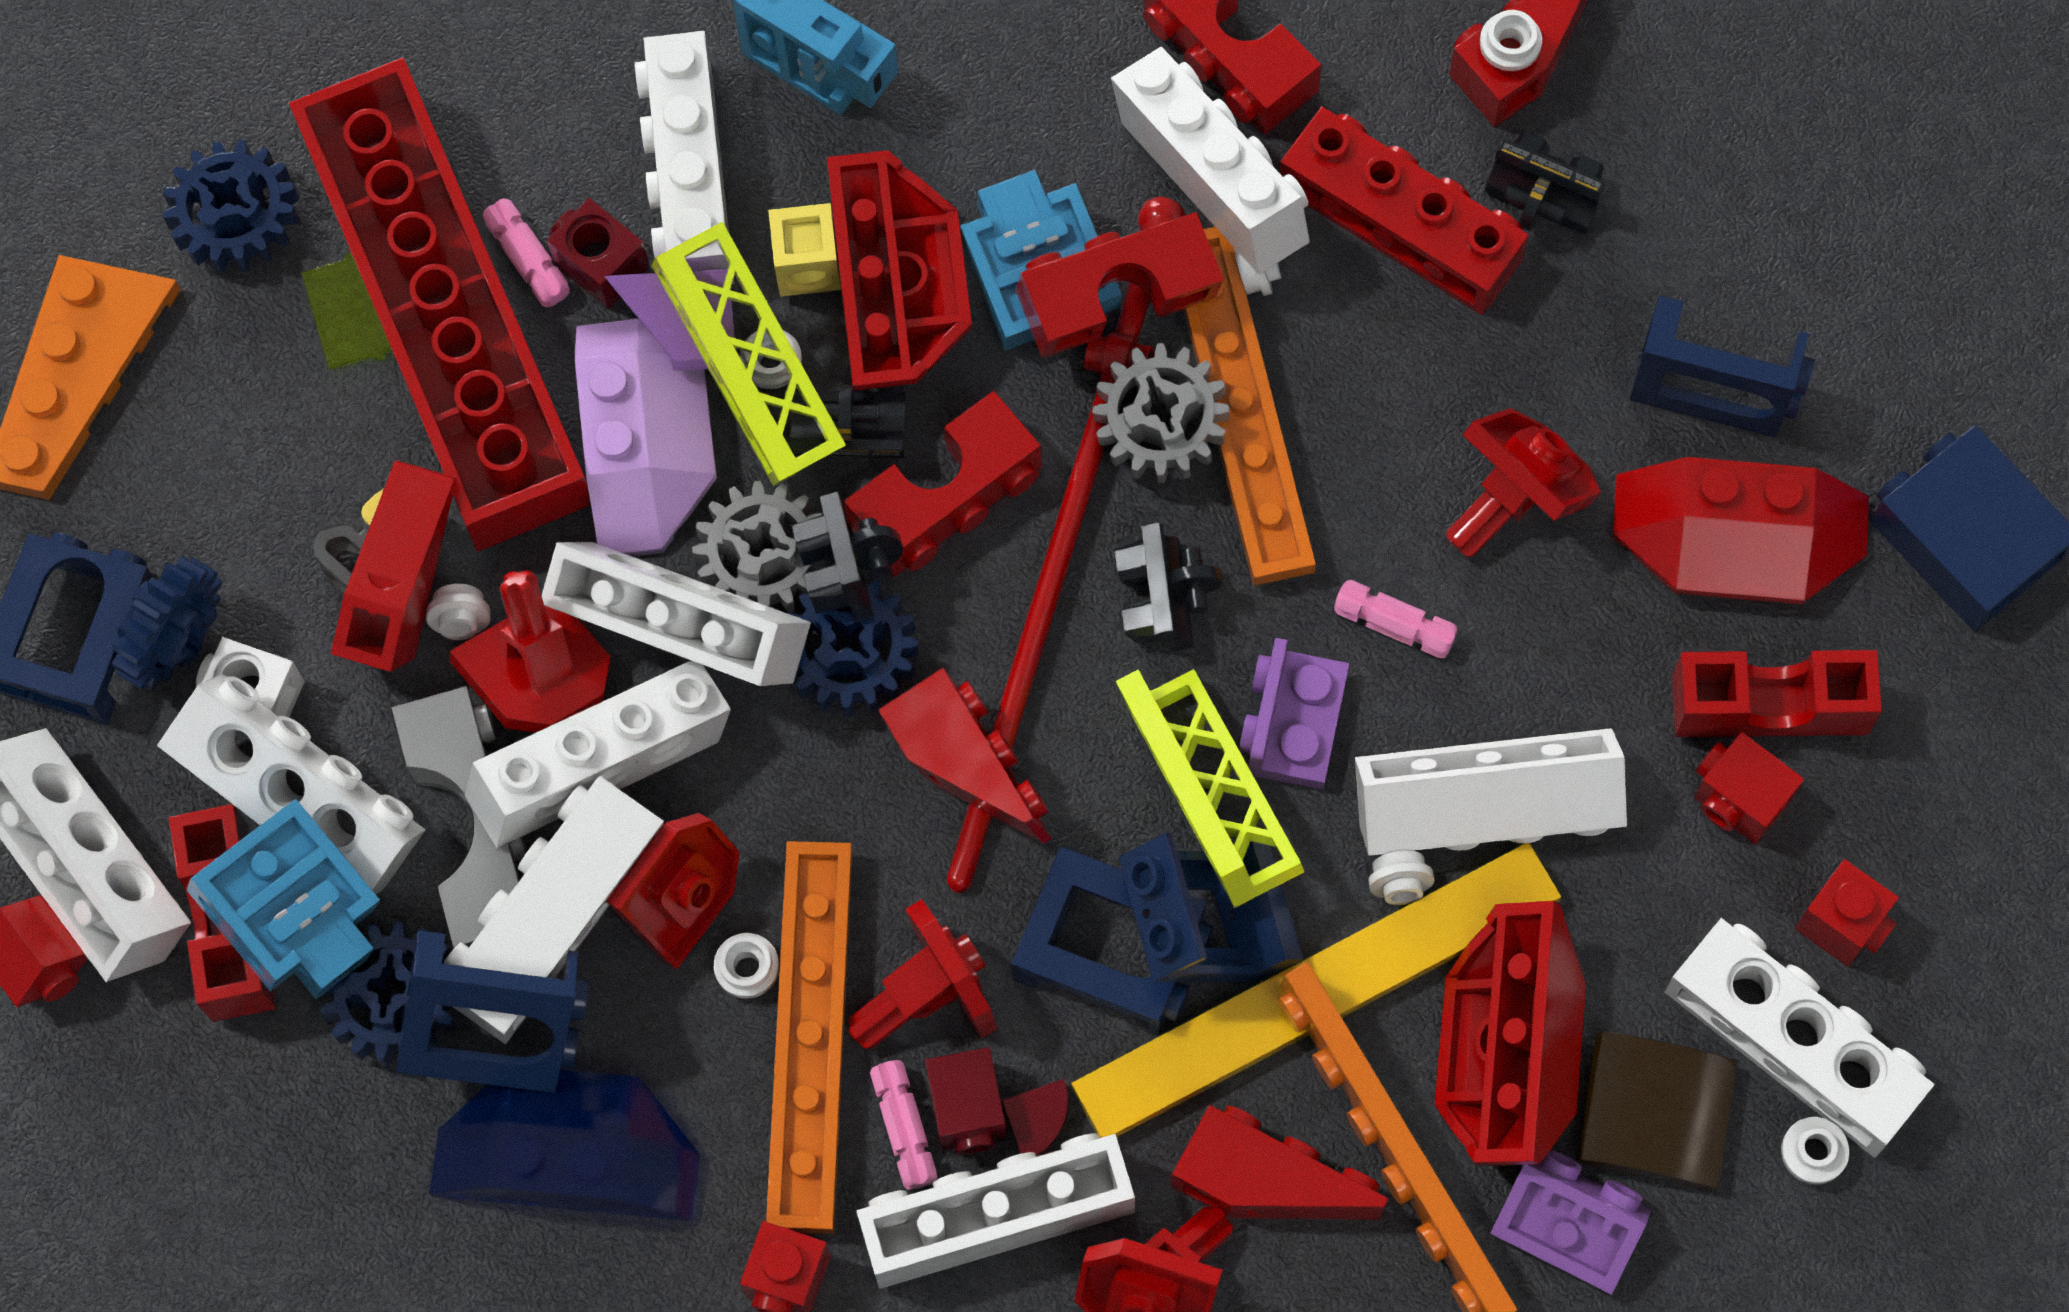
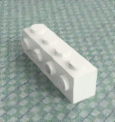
(684, 144)
(1212, 159)
(1491, 792)
(559, 894)
(996, 1209)

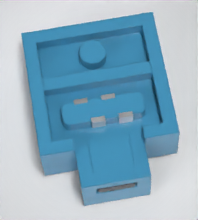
(817, 50)
(1013, 230)
(288, 902)

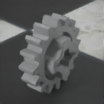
(1139, 424)
(736, 537)

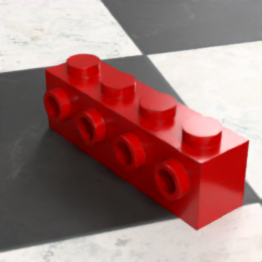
(1405, 210)

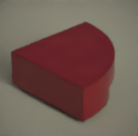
(1037, 1117)

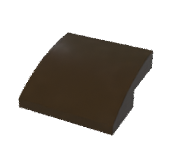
(1656, 1110)

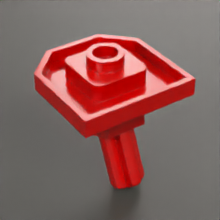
(1530, 469)
(535, 662)
(678, 886)
(926, 984)
(1159, 1274)

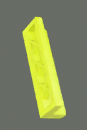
(726, 365)
(1187, 784)

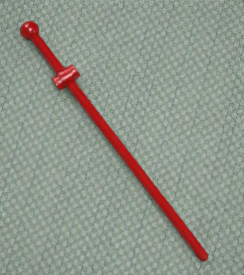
(1098, 358)

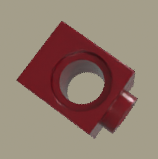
(589, 226)
(966, 1101)

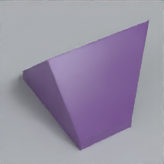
(655, 310)

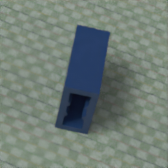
(1972, 526)

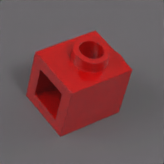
(1745, 787)
(1849, 914)
(36, 953)
(784, 1270)

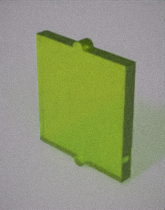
(344, 314)

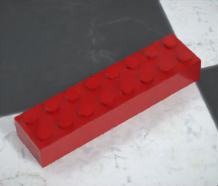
(441, 304)

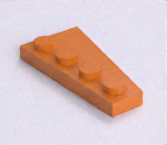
(73, 365)

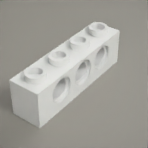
(675, 613)
(616, 739)
(257, 785)
(83, 860)
(1809, 1072)

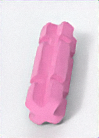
(526, 253)
(1395, 618)
(903, 1124)

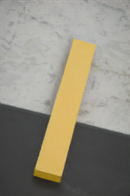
(1351, 973)

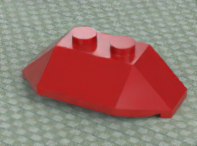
(896, 269)
(1741, 527)
(1512, 1036)

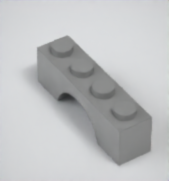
(439, 745)

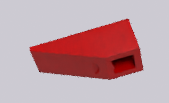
(1502, 92)
(395, 570)
(951, 748)
(1262, 1178)

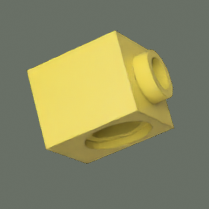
(804, 249)

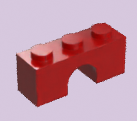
(1259, 77)
(1164, 259)
(994, 460)
(1818, 697)
(221, 978)

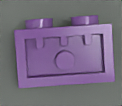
(1296, 716)
(1573, 1220)

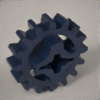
(233, 230)
(167, 623)
(831, 666)
(365, 990)

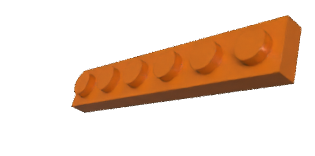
(1254, 445)
(810, 1037)
(1379, 1122)

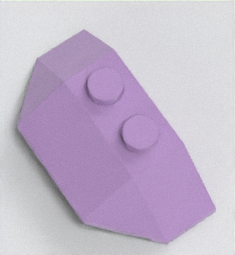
(641, 436)

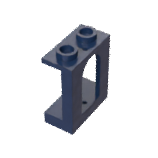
(1773, 382)
(85, 690)
(1257, 931)
(1041, 961)
(488, 990)

